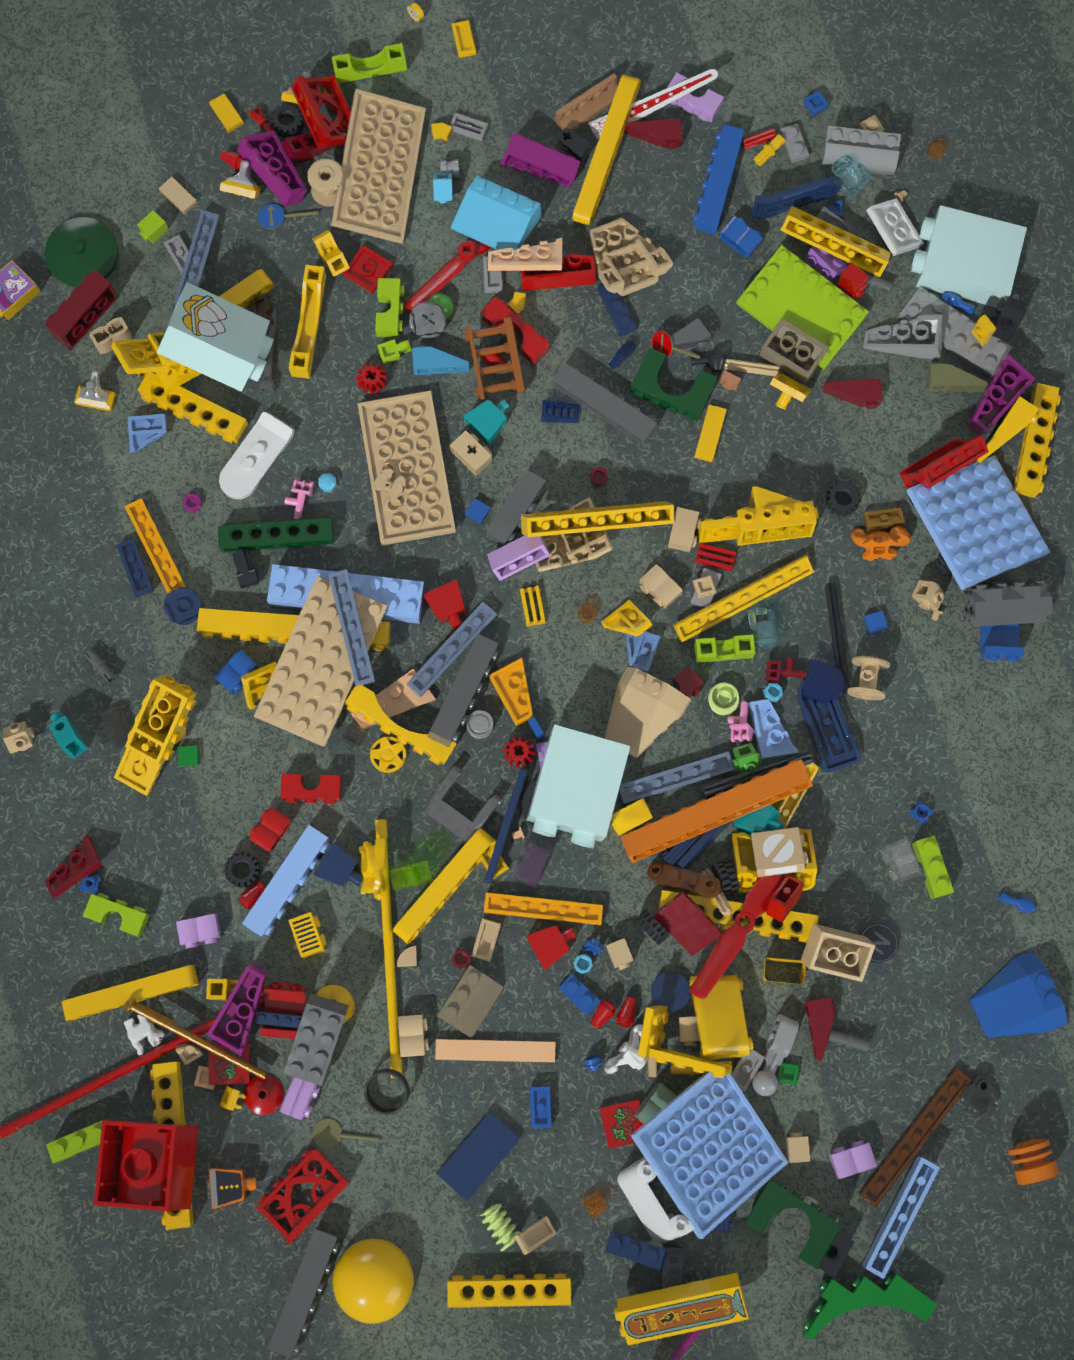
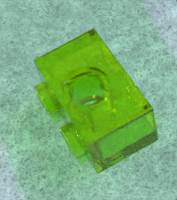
(411, 876)

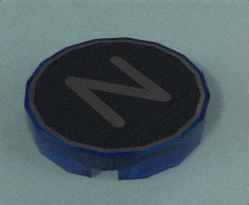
(885, 942)

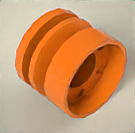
(1033, 1161)

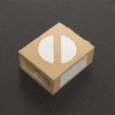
(779, 852)

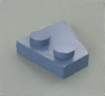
(145, 430)
(642, 650)

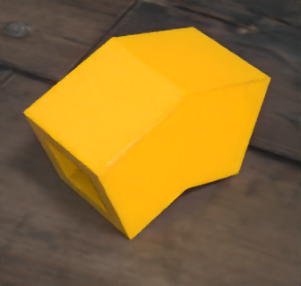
(441, 131)
(518, 302)

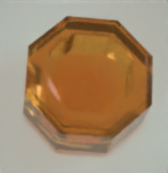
(936, 149)
(586, 613)

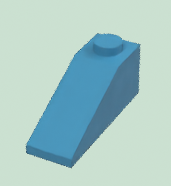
(433, 361)

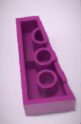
(539, 160)
(273, 166)
(1001, 392)
(238, 1013)

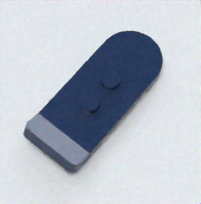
(814, 192)
(829, 732)

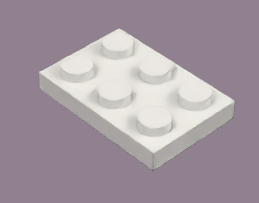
(894, 227)

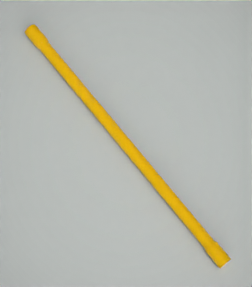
(395, 1059)

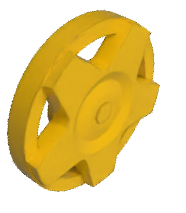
(388, 754)

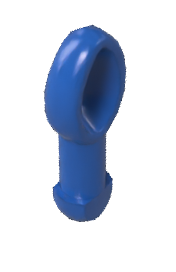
(954, 300)
(1022, 904)

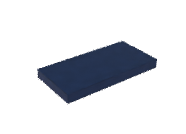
(478, 1156)

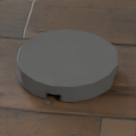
(427, 320)

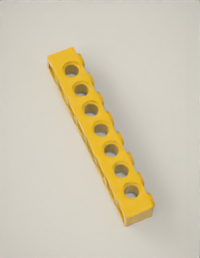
(597, 519)
(765, 929)
(172, 1071)

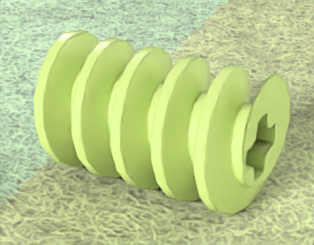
(500, 1225)

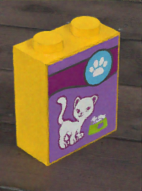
(15, 290)

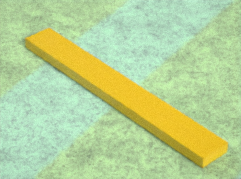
(743, 598)

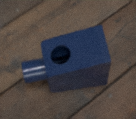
(338, 867)

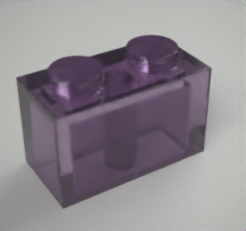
(532, 865)

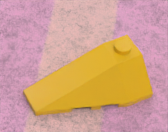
(1015, 420)

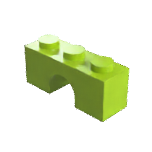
(390, 292)
(720, 650)
(929, 856)
(100, 908)
(75, 1143)

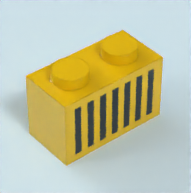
(307, 934)

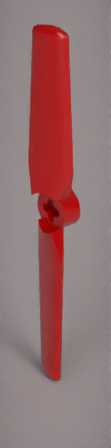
(447, 271)
(734, 937)

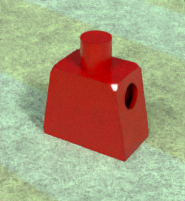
(446, 603)
(550, 944)

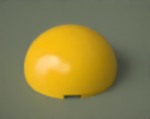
(373, 1281)

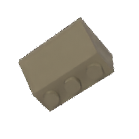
(793, 351)
(470, 1001)

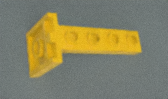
(653, 1037)

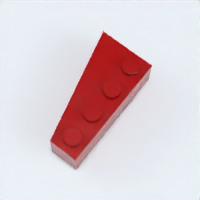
(575, 271)

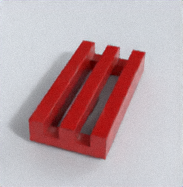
(717, 550)

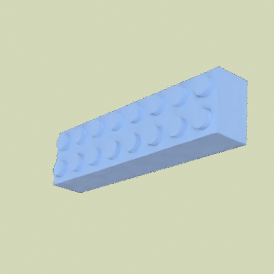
(404, 598)

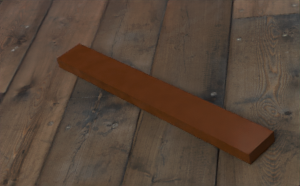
(915, 1137)

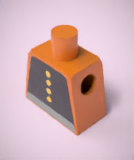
(229, 1186)

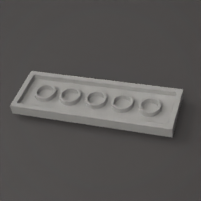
(957, 332)

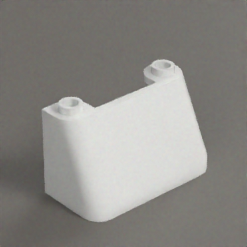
(660, 1226)

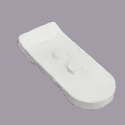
(255, 456)

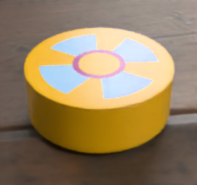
(415, 12)

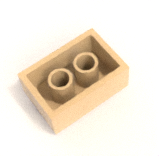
(837, 952)

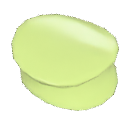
(723, 698)

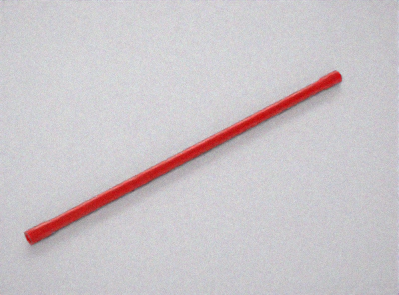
(14, 1125)

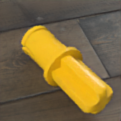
(769, 150)

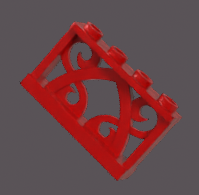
(315, 120)
(944, 462)
(330, 1190)

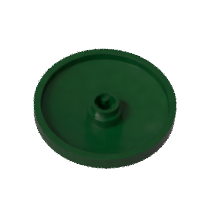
(79, 248)

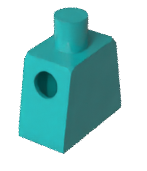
(487, 420)
(67, 735)
(760, 821)

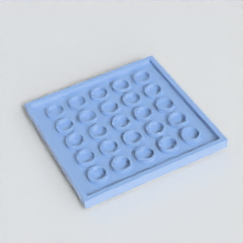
(978, 523)
(709, 1150)

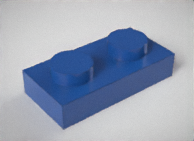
(579, 994)
(540, 1107)

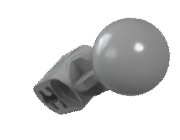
(778, 1046)

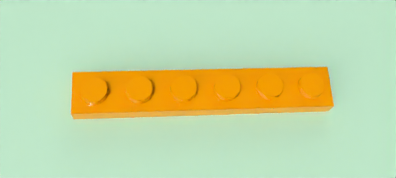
(154, 545)
(543, 908)

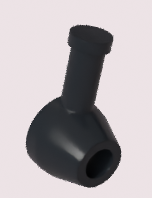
(716, 362)

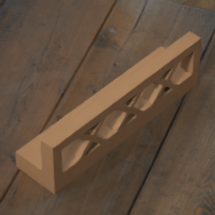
(587, 104)

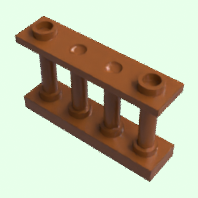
(511, 365)

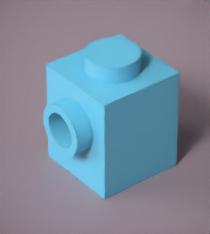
(443, 187)

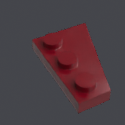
(79, 865)

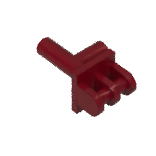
(787, 672)

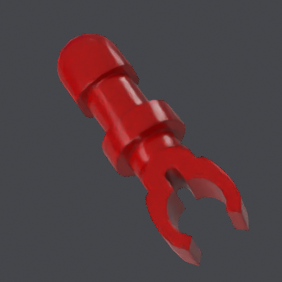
(262, 122)

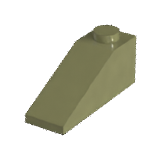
(950, 378)

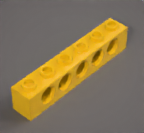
(835, 241)
(232, 433)
(1023, 483)
(457, 1298)

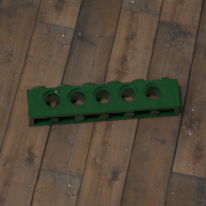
(324, 536)

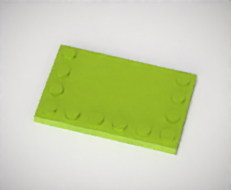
(805, 299)

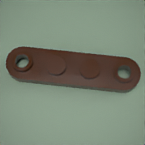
(684, 879)

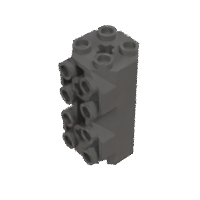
(1007, 603)

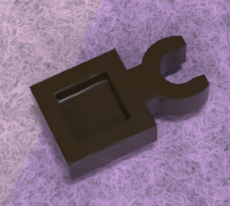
(263, 307)

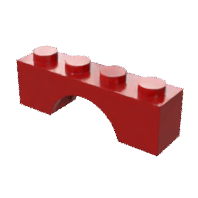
(533, 346)

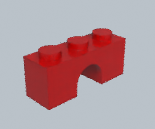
(327, 791)

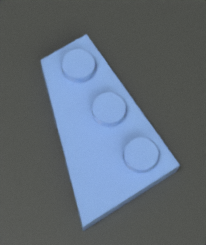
(769, 733)

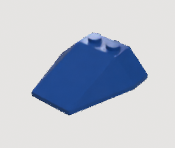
(1020, 1000)

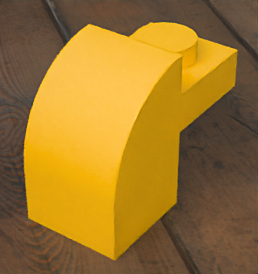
(330, 253)
(219, 988)

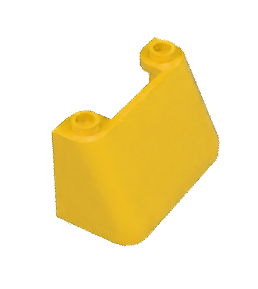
(745, 862)
(722, 1020)

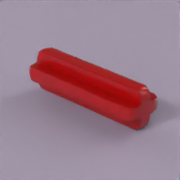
(758, 138)

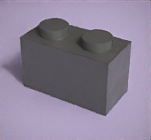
(690, 338)

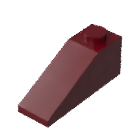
(658, 132)
(303, 148)
(858, 392)
(820, 1021)

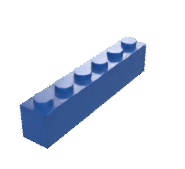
(719, 179)

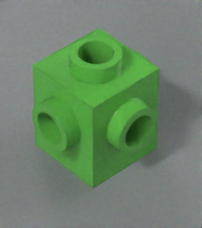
(746, 758)

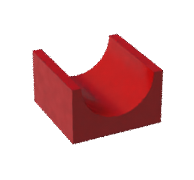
(146, 1165)

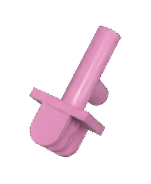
(299, 501)
(743, 729)

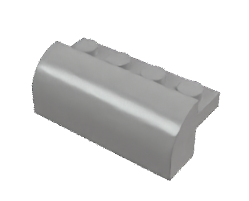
(872, 149)

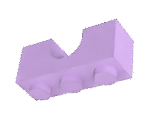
(705, 106)

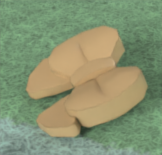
(393, 488)

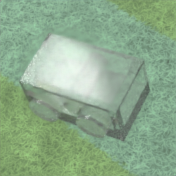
(901, 861)

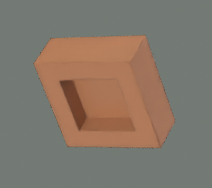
(730, 381)

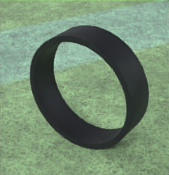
(373, 1105)

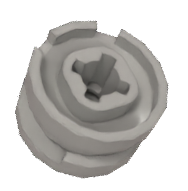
(479, 724)

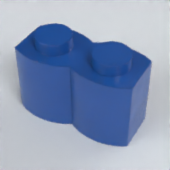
(741, 237)
(231, 673)

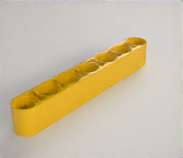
(444, 886)
(139, 989)

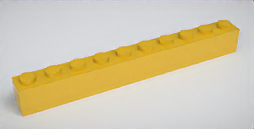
(263, 626)

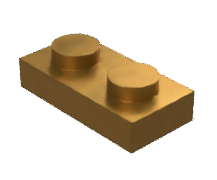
(883, 519)

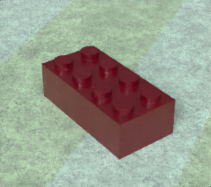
(81, 310)

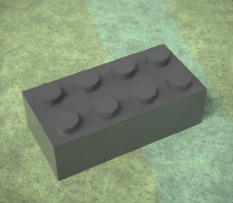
(316, 1039)

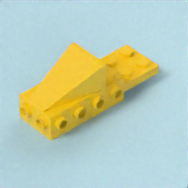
(142, 357)
(768, 512)
(155, 732)

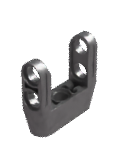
(452, 819)

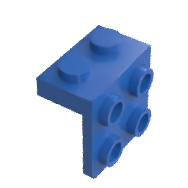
(1000, 643)

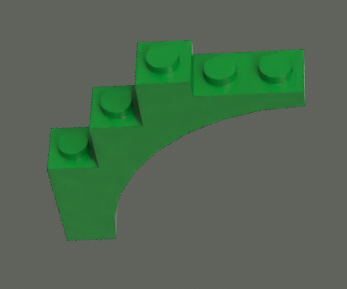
(864, 1293)

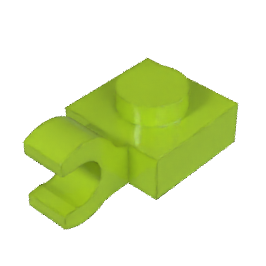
(391, 351)

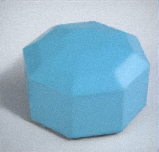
(327, 482)
(773, 692)
(583, 964)

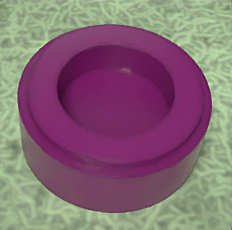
(192, 502)

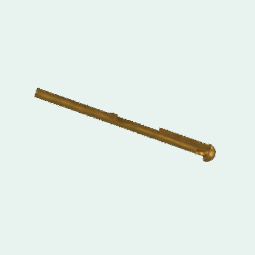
(132, 1005)

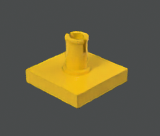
(789, 388)

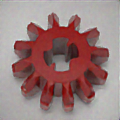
(368, 384)
(525, 750)

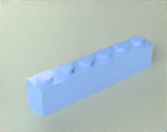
(286, 881)
(900, 1217)

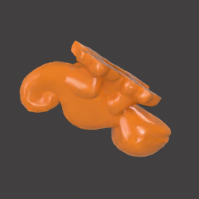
(878, 542)

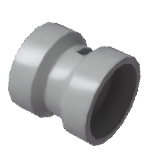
(450, 167)

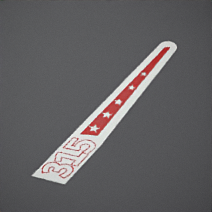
(660, 99)

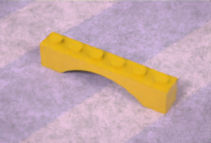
(305, 341)
(365, 702)

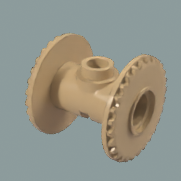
(325, 178)
(868, 678)

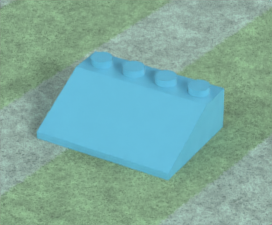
(496, 215)

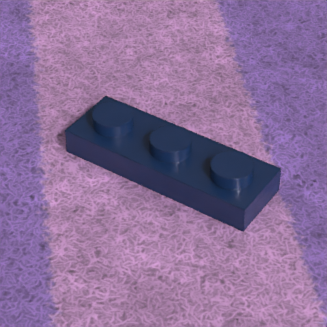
(617, 311)
(135, 568)
(636, 1250)

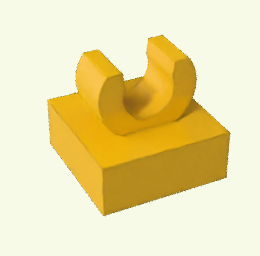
(230, 1098)

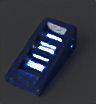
(561, 405)

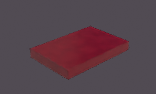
(687, 923)

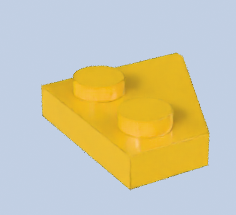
(627, 620)
(256, 683)

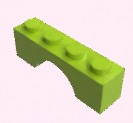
(388, 61)

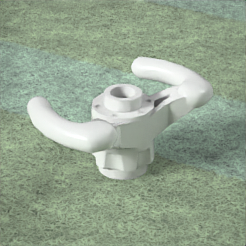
(628, 1053)

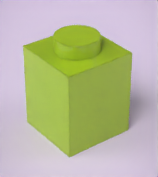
(152, 227)

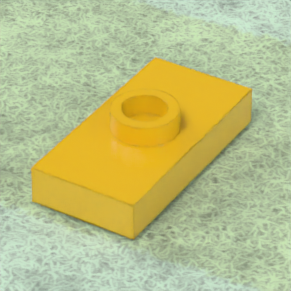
(983, 330)

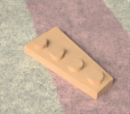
(538, 257)
(397, 699)

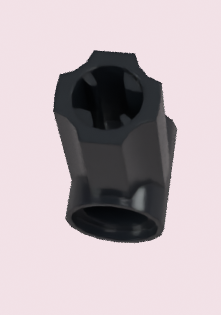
(245, 573)

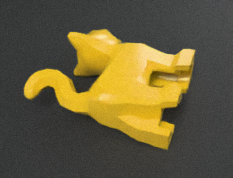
(372, 866)

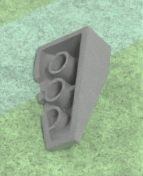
(911, 338)

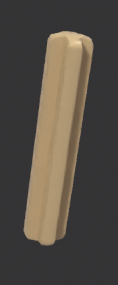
(751, 367)
(720, 900)

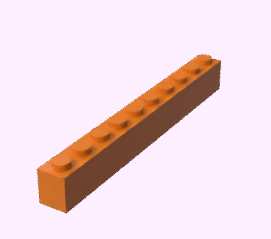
(716, 811)

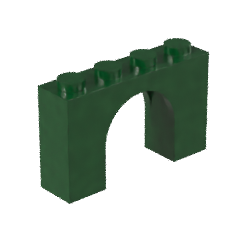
(689, 404)
(823, 1228)

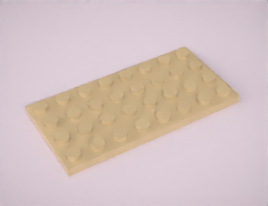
(378, 166)
(404, 437)
(315, 667)

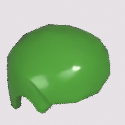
(444, 302)

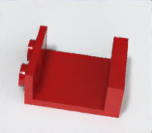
(283, 999)

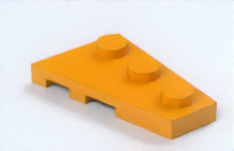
(513, 691)

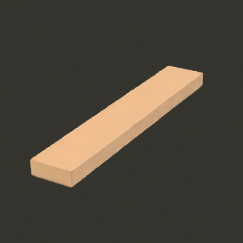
(495, 1050)

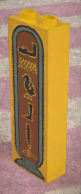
(681, 1309)

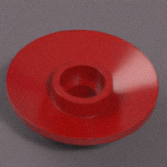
(273, 1098)

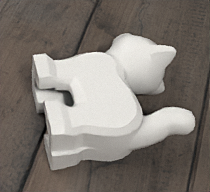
(142, 1030)

